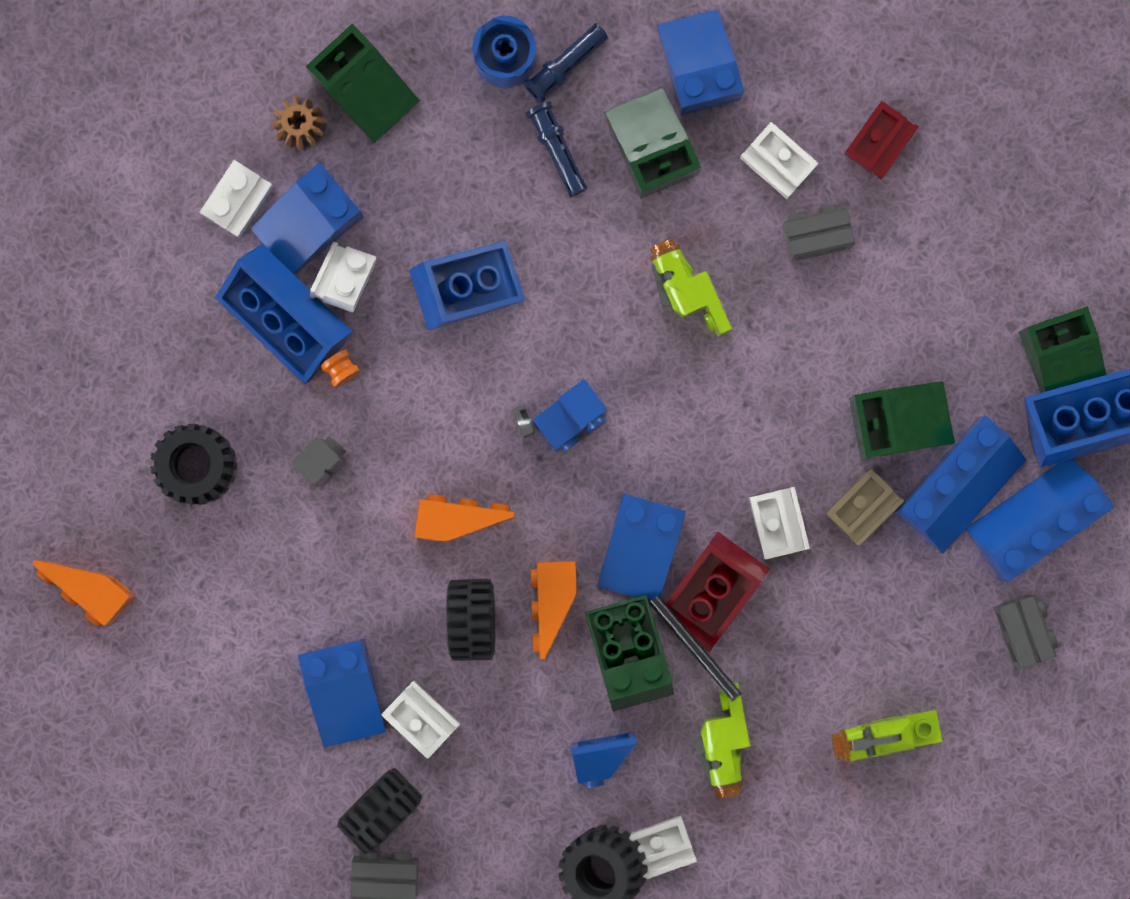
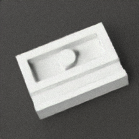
(779, 160)
(236, 199)
(343, 277)
(779, 523)
(420, 719)
(665, 846)

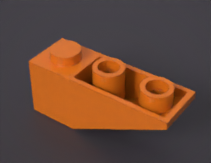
(452, 521)
(95, 592)
(555, 595)

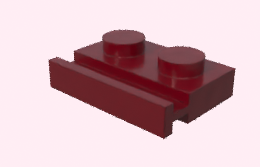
(881, 140)

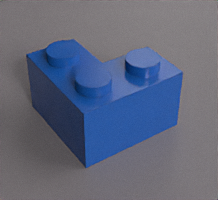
(570, 416)

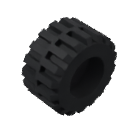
(167, 459)
(470, 619)
(379, 811)
(617, 850)

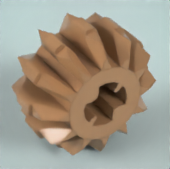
(308, 128)

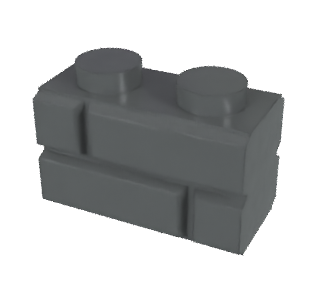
(818, 233)
(320, 460)
(1026, 631)
(384, 876)

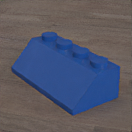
(281, 313)
(1079, 418)
(961, 483)
(1039, 519)

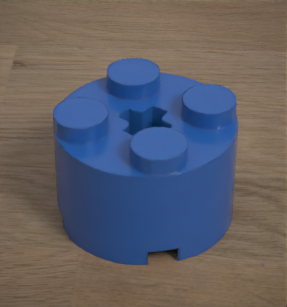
(492, 39)

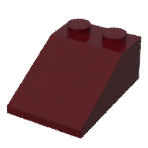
(716, 589)

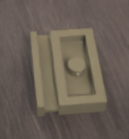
(864, 507)

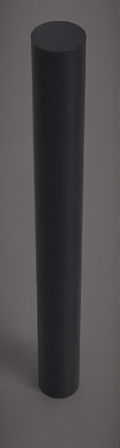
(695, 648)

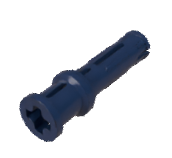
(555, 71)
(551, 135)

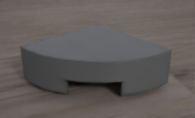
(523, 421)

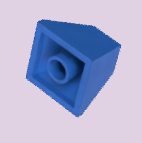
(600, 757)

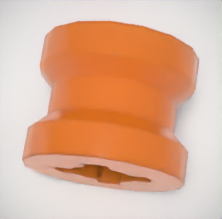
(340, 368)

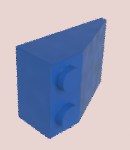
(700, 62)
(307, 219)
(466, 284)
(641, 547)
(342, 692)

